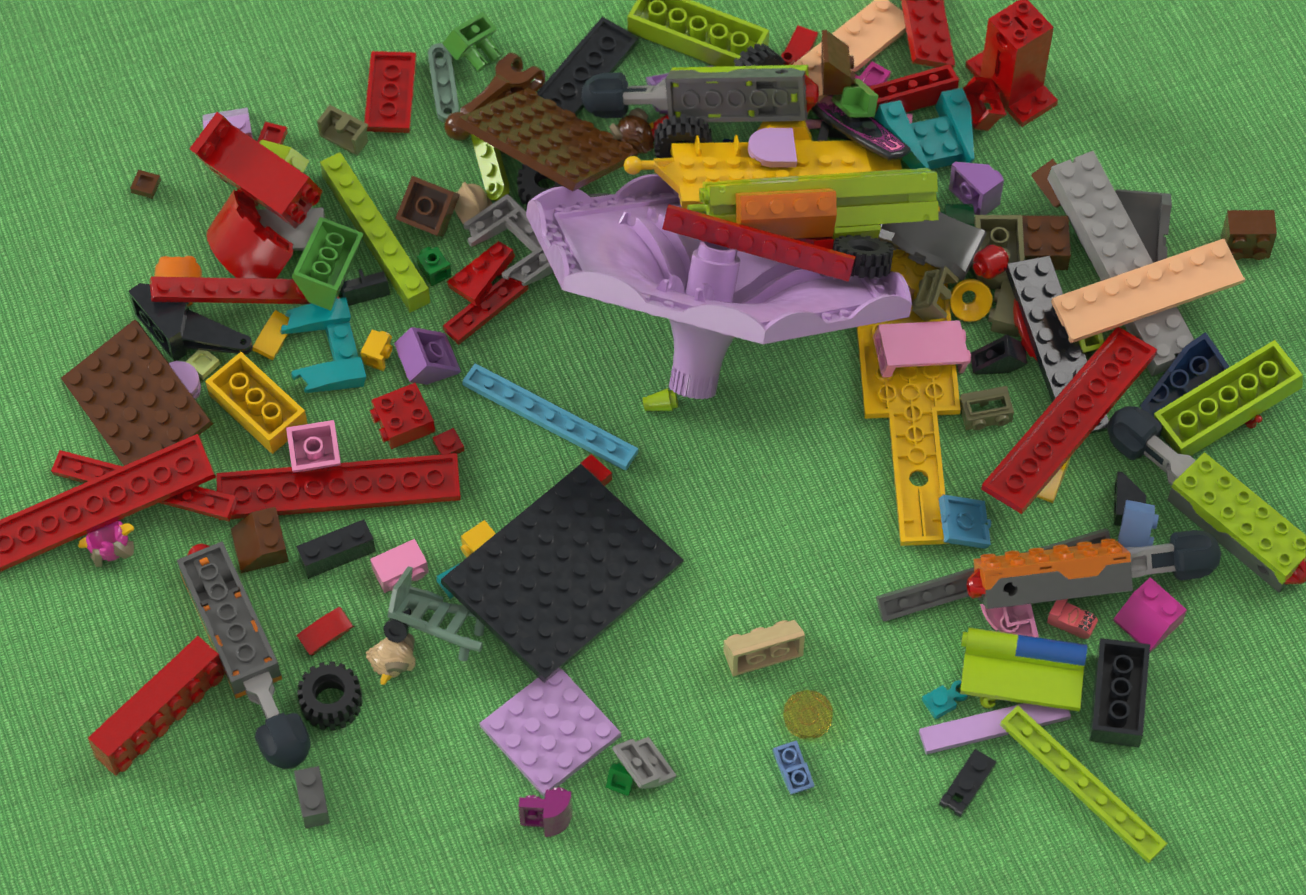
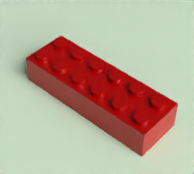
(156, 706)

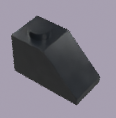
(999, 357)
(1123, 491)

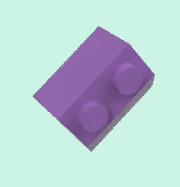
(977, 186)
(426, 356)

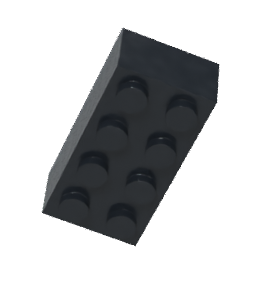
(1119, 692)

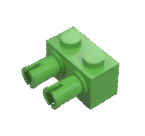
(471, 36)

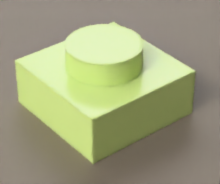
(204, 363)

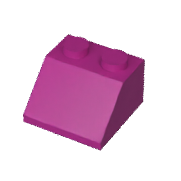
(1150, 614)

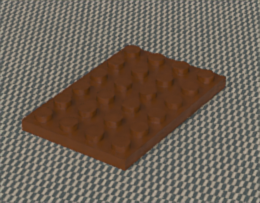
(135, 396)

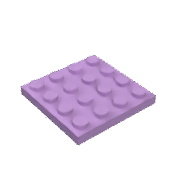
(550, 730)

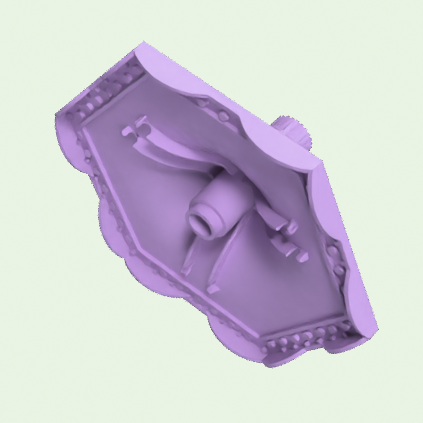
(709, 293)

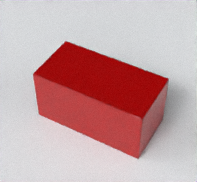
(597, 469)

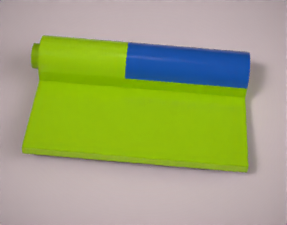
(1023, 669)

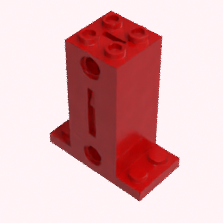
(1017, 60)
(256, 171)

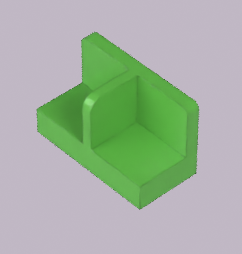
(857, 100)

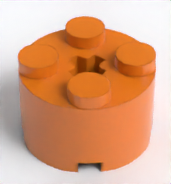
(178, 267)

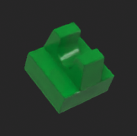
(619, 779)

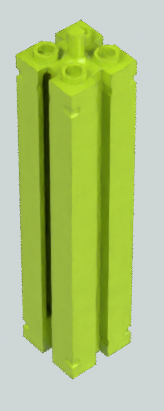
(860, 196)

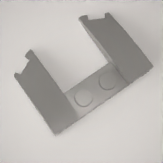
(510, 215)

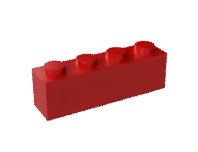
(917, 89)

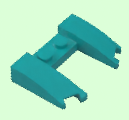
(346, 368)

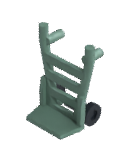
(410, 605)

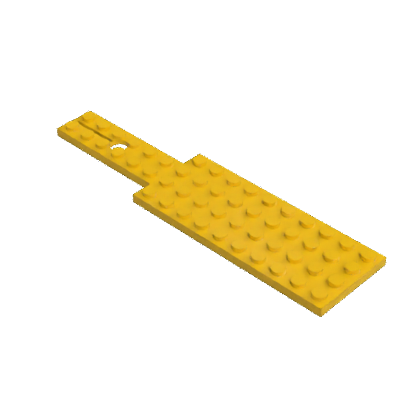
(911, 403)

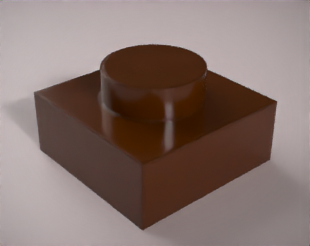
(145, 184)

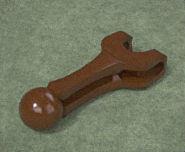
(507, 81)

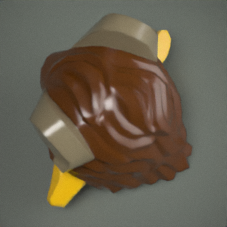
(635, 131)

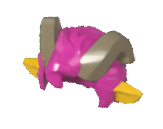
(109, 543)

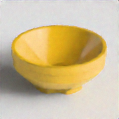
(978, 307)

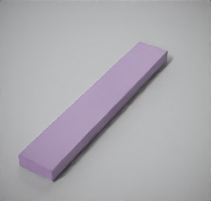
(983, 727)

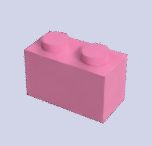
(391, 564)

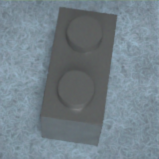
(312, 797)

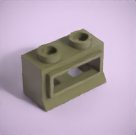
(341, 130)
(930, 289)
(982, 419)

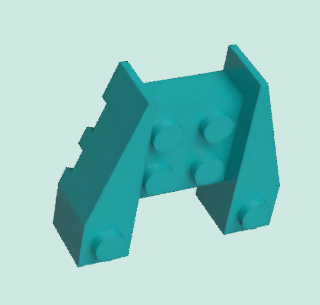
(937, 140)

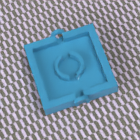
(964, 521)

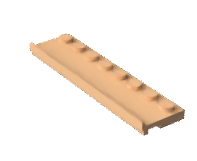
(865, 35)
(1147, 290)

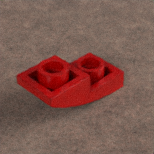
(325, 630)

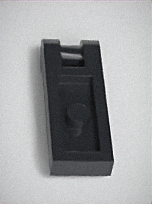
(968, 782)

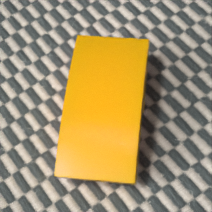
(270, 338)

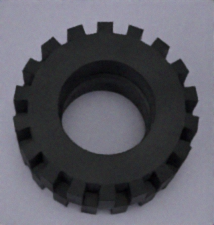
(324, 678)

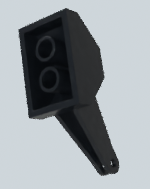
(181, 329)

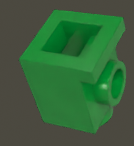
(434, 265)

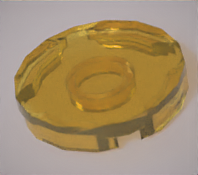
(808, 714)

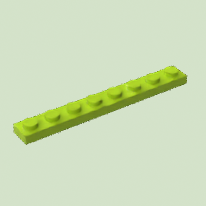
(1083, 784)

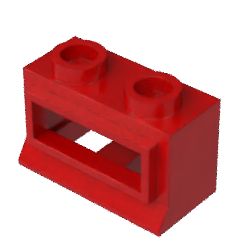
(981, 91)

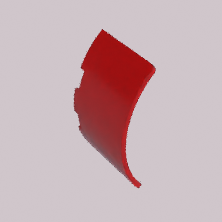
(244, 243)

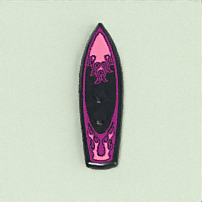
(862, 130)

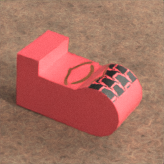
(1072, 619)

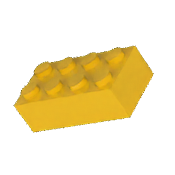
(255, 402)

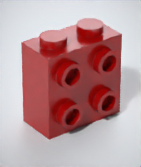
(402, 416)

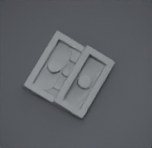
(644, 763)

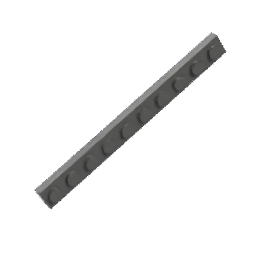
(951, 586)

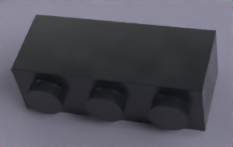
(336, 548)

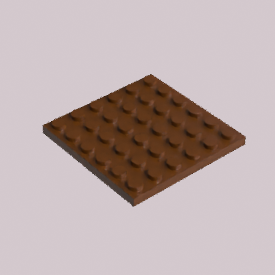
(547, 138)

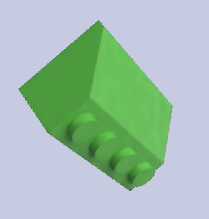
(326, 262)

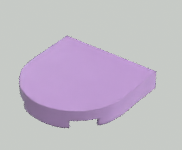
(773, 147)

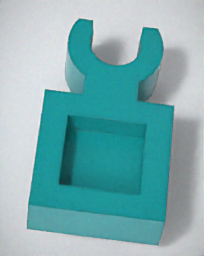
(942, 700)

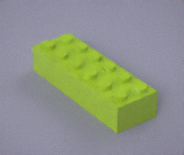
(695, 30)
(1229, 399)

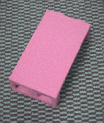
(921, 345)

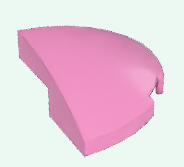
(1012, 619)

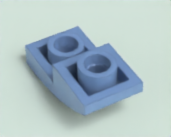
(793, 768)

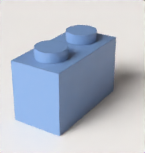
(1137, 524)

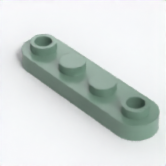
(443, 81)

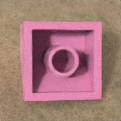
(313, 446)

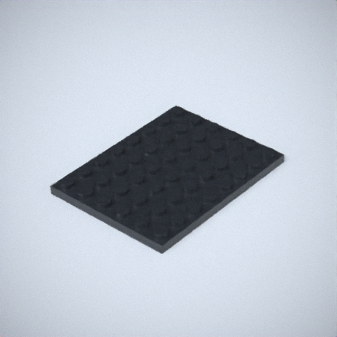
(562, 572)

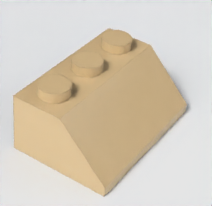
(764, 647)

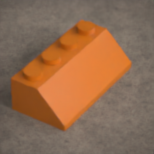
(789, 212)

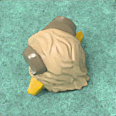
(392, 658)

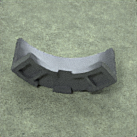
(1150, 218)
(936, 242)

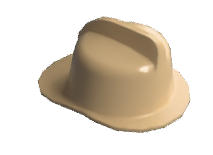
(471, 201)

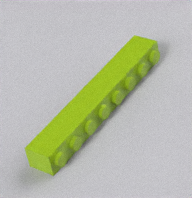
(376, 232)

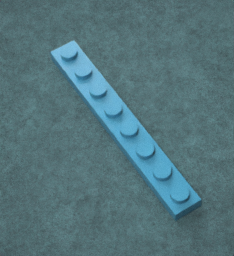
(550, 417)

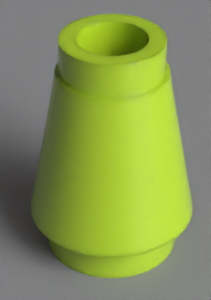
(661, 401)

